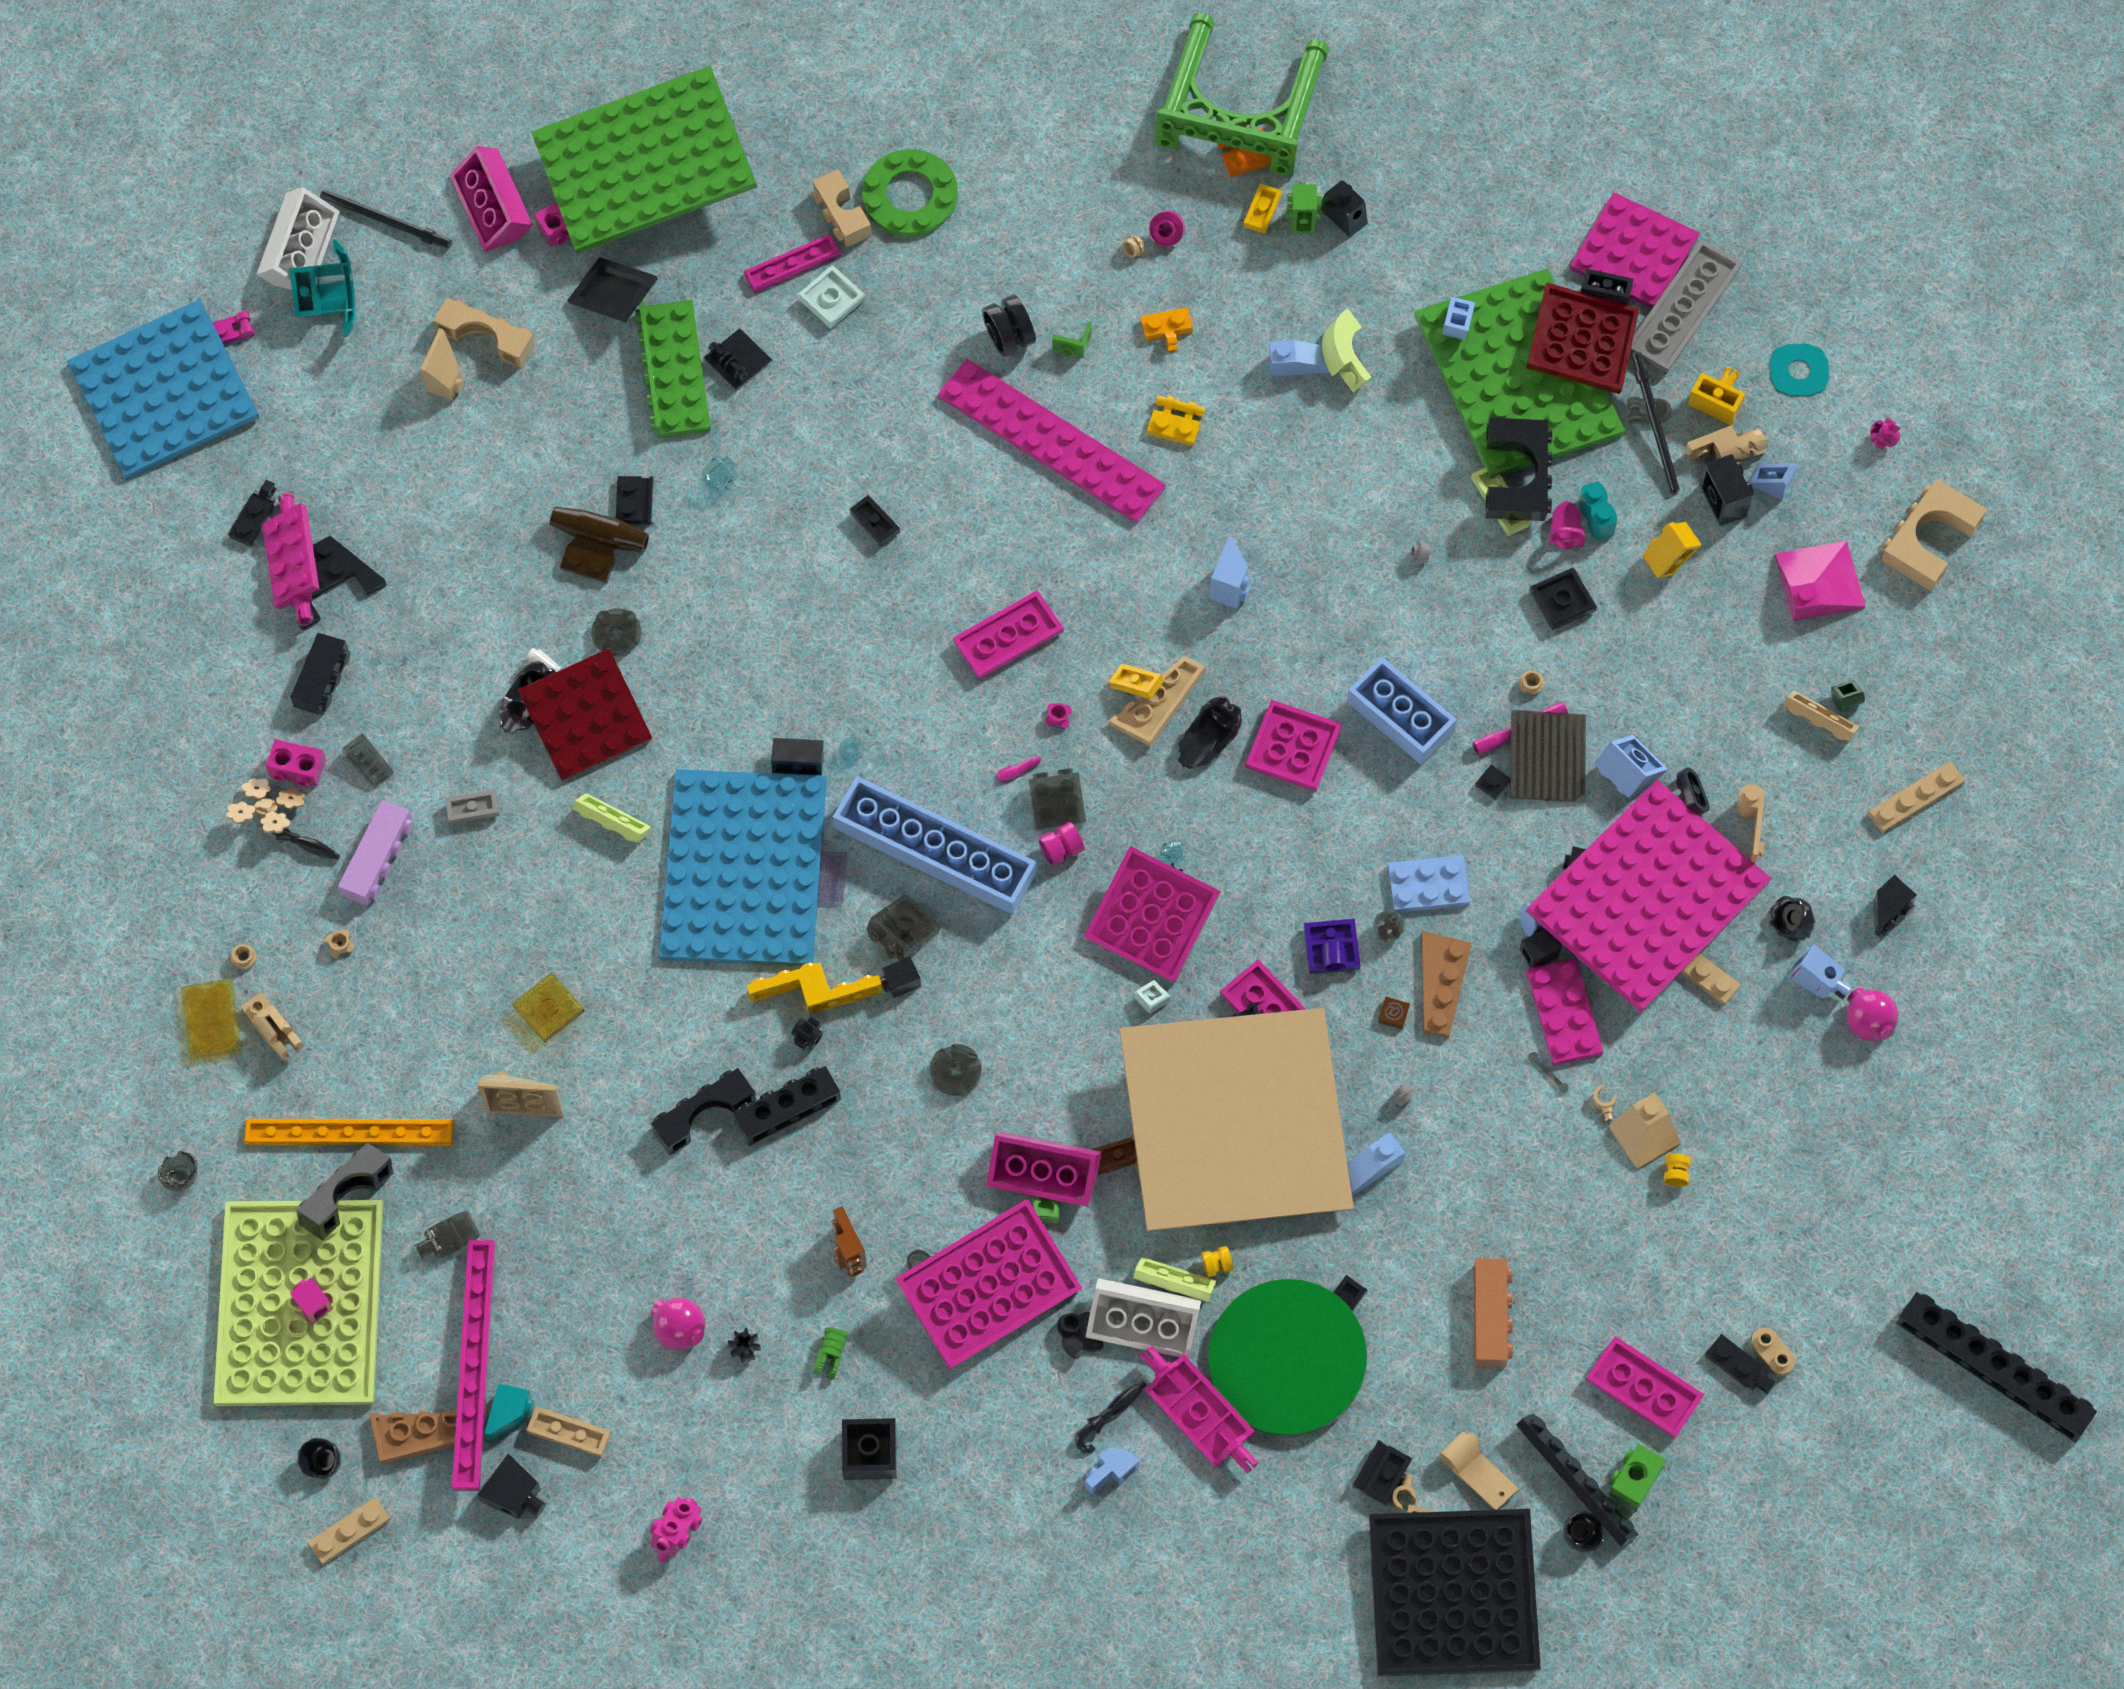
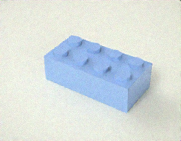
(1401, 710)

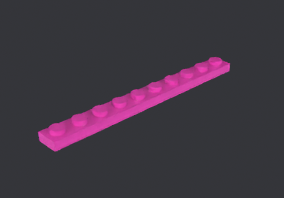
(473, 1366)

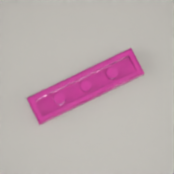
(792, 263)

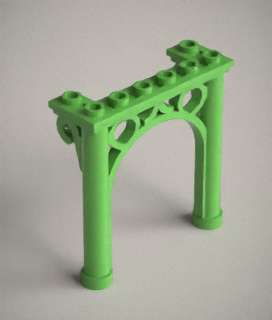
(1229, 126)

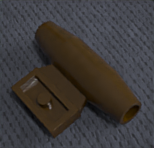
(594, 541)

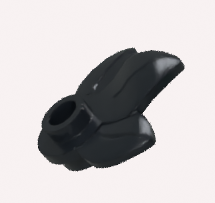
(1075, 1340)

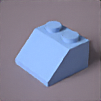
(1230, 577)
(1629, 766)

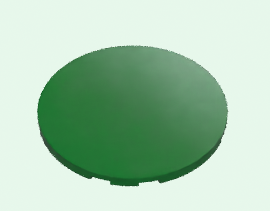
(1288, 1356)

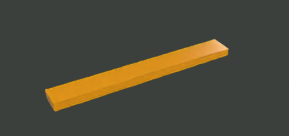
(349, 1132)

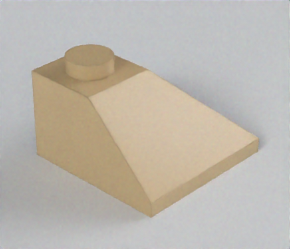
(440, 369)
(1645, 1131)

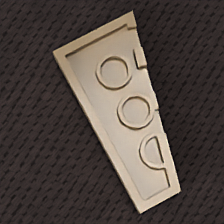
(1148, 717)

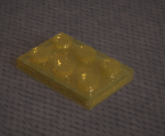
(211, 1019)

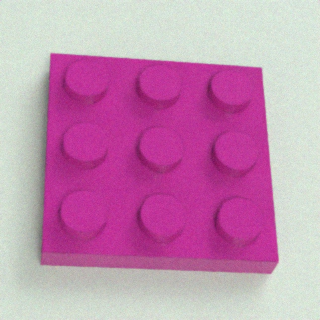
(1293, 745)

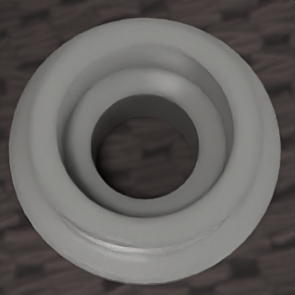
(1420, 552)
(1403, 1094)

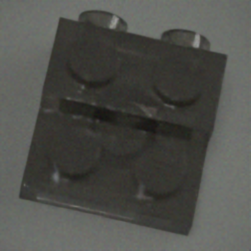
(1056, 799)
(902, 928)

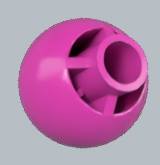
(1871, 1014)
(678, 1323)

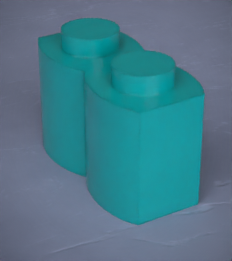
(1597, 510)

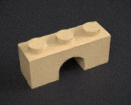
(849, 225)

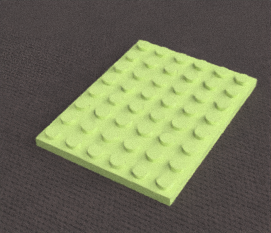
(264, 1340)

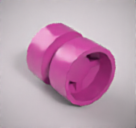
(1060, 844)

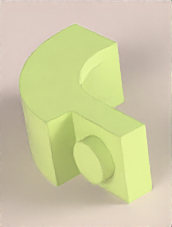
(1339, 352)

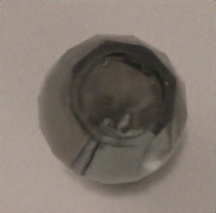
(1388, 925)

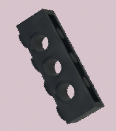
(781, 1118)

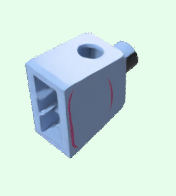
(1819, 974)

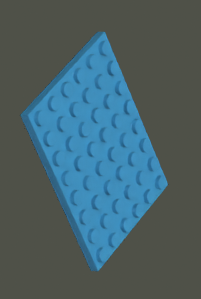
(743, 867)

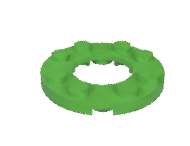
(909, 222)

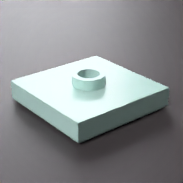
(831, 296)

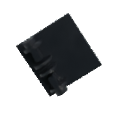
(737, 358)

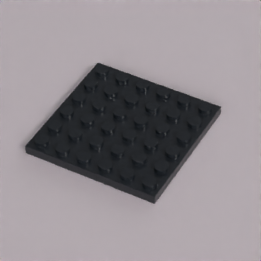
(1454, 1592)

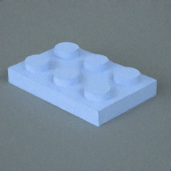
(1428, 884)

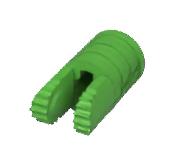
(831, 1348)

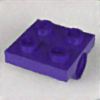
(1332, 946)

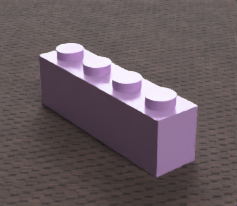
(375, 853)

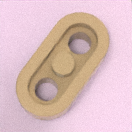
(1771, 1351)

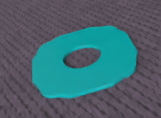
(1787, 384)

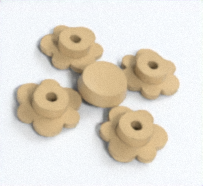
(265, 807)

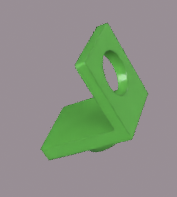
(1072, 347)

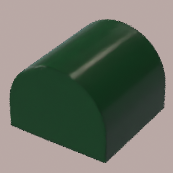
(1847, 695)

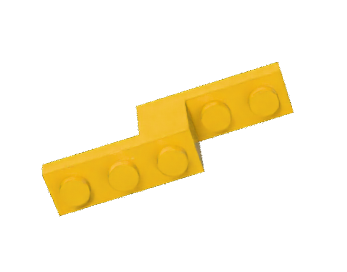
(814, 988)

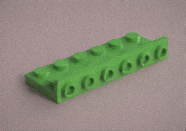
(673, 368)

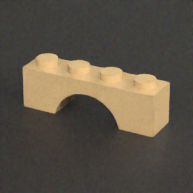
(459, 320)

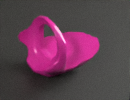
(1566, 527)

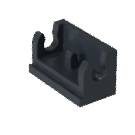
(797, 756)

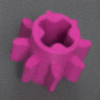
(1885, 433)

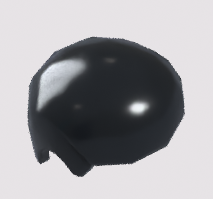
(319, 1458)
(1583, 1532)

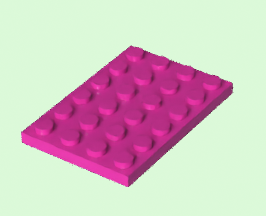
(988, 1284)

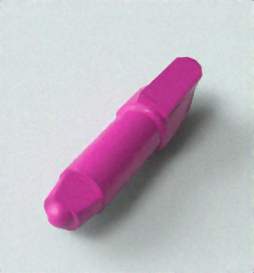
(1012, 772)

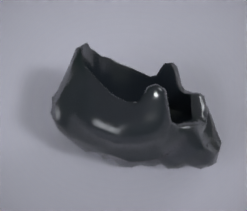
(1792, 918)

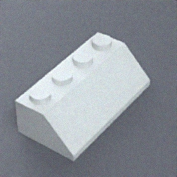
(297, 236)
(1143, 1318)

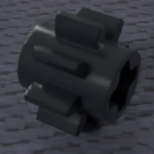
(807, 1033)
(741, 1351)

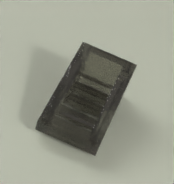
(355, 744)

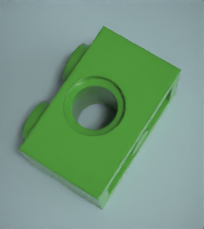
(1647, 1464)

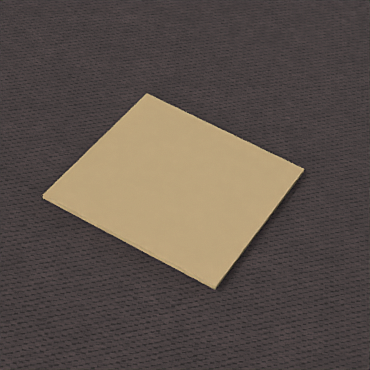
(1235, 1119)

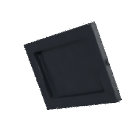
(612, 289)

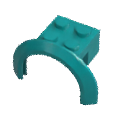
(326, 289)

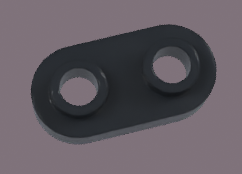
(1692, 791)

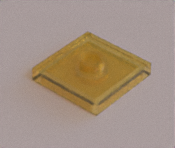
(548, 1007)

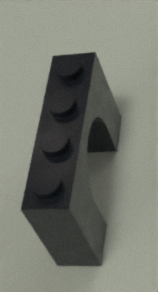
(1532, 440)

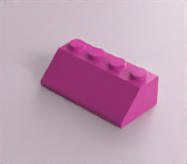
(490, 198)
(1043, 1168)

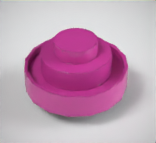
(1167, 228)

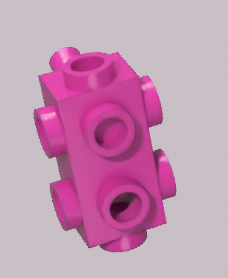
(675, 1527)

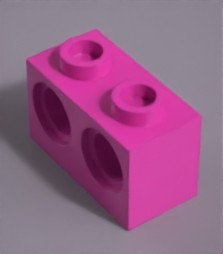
(551, 217)
(298, 757)

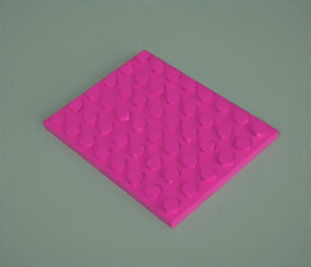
(1648, 895)

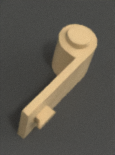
(1750, 806)
(1468, 1463)

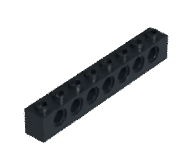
(2001, 1380)

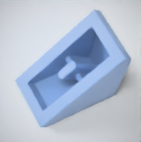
(1774, 478)

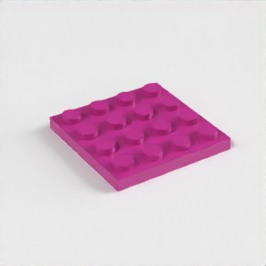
(1636, 245)
(1152, 914)

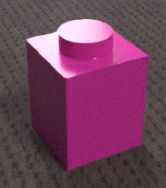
(311, 1300)

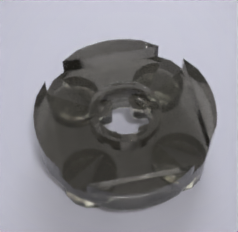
(621, 619)
(950, 1057)

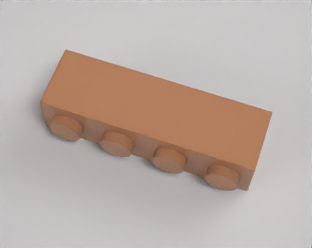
(1491, 1313)

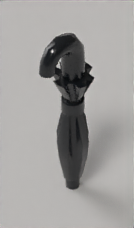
(310, 845)
(1096, 1423)

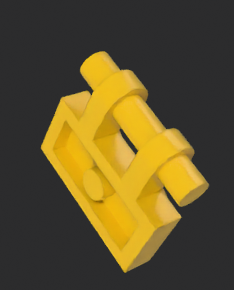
(1175, 427)

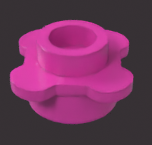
(1058, 708)

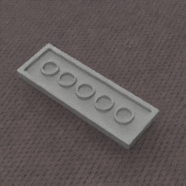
(1684, 305)

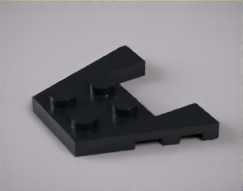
(337, 565)

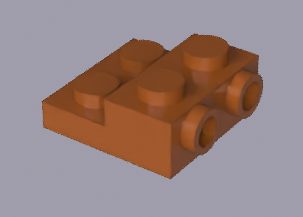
(848, 1248)

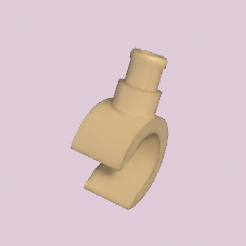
(1605, 1107)
(1406, 1487)

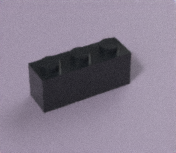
(320, 674)

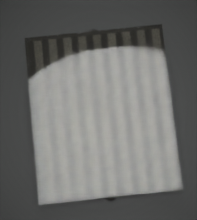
(1547, 756)

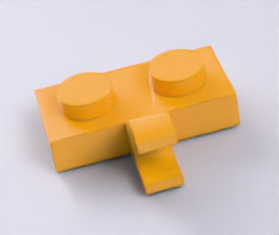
(1167, 326)

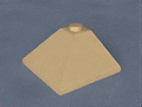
(519, 1096)

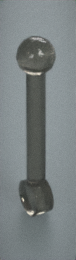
(1533, 1058)

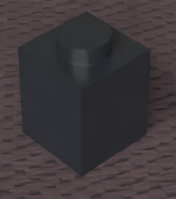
(1540, 948)
(900, 977)

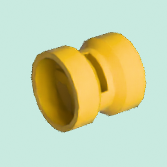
(1677, 1170)
(1211, 1263)

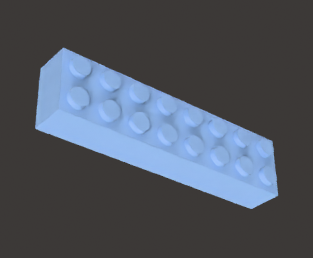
(935, 845)

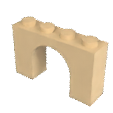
(1937, 504)

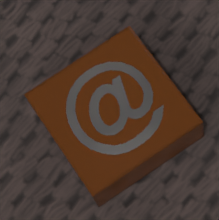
(1394, 1013)

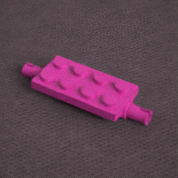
(291, 558)
(1199, 1410)

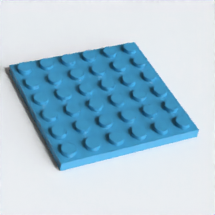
(163, 389)

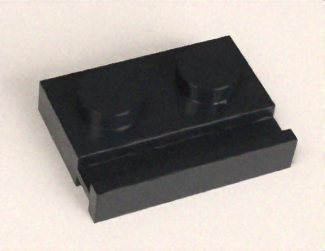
(634, 499)
(1382, 1472)

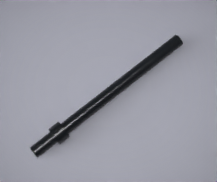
(427, 235)
(1643, 377)

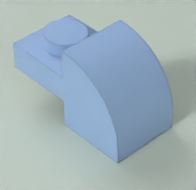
(1458, 318)
(1114, 1464)

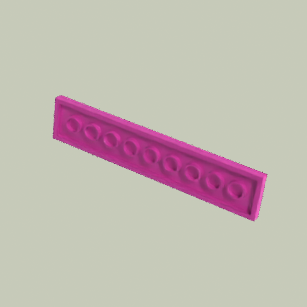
(1052, 441)

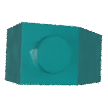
(508, 1410)

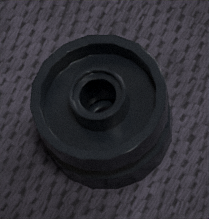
(1008, 325)

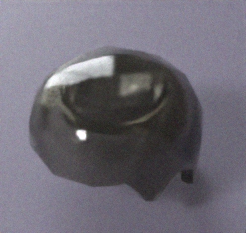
(178, 1172)

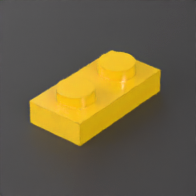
(1262, 208)
(1136, 681)

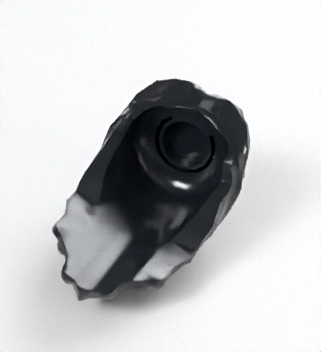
(513, 711)
(1210, 732)

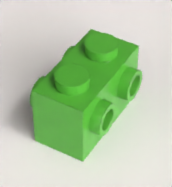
(1303, 208)

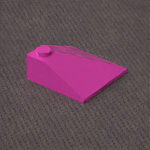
(1819, 580)

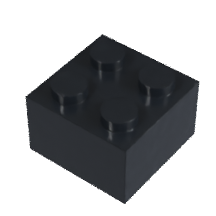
(1726, 489)
(869, 1449)

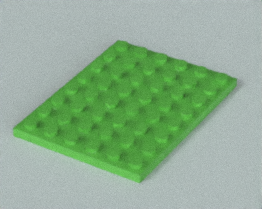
(644, 159)
(1491, 376)

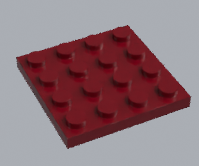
(1583, 338)
(585, 714)

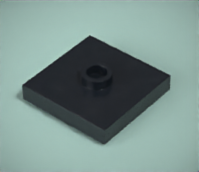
(1563, 598)

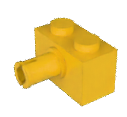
(1718, 397)
(1671, 549)

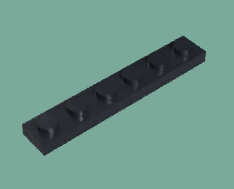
(1574, 1476)

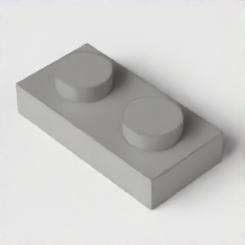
(472, 806)

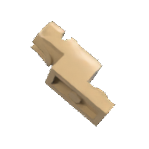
(1727, 442)
(271, 1025)

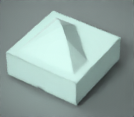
(1152, 996)

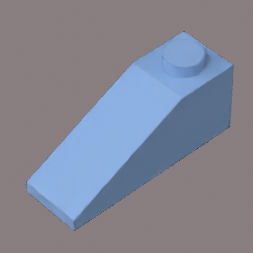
(1296, 358)
(1374, 1162)

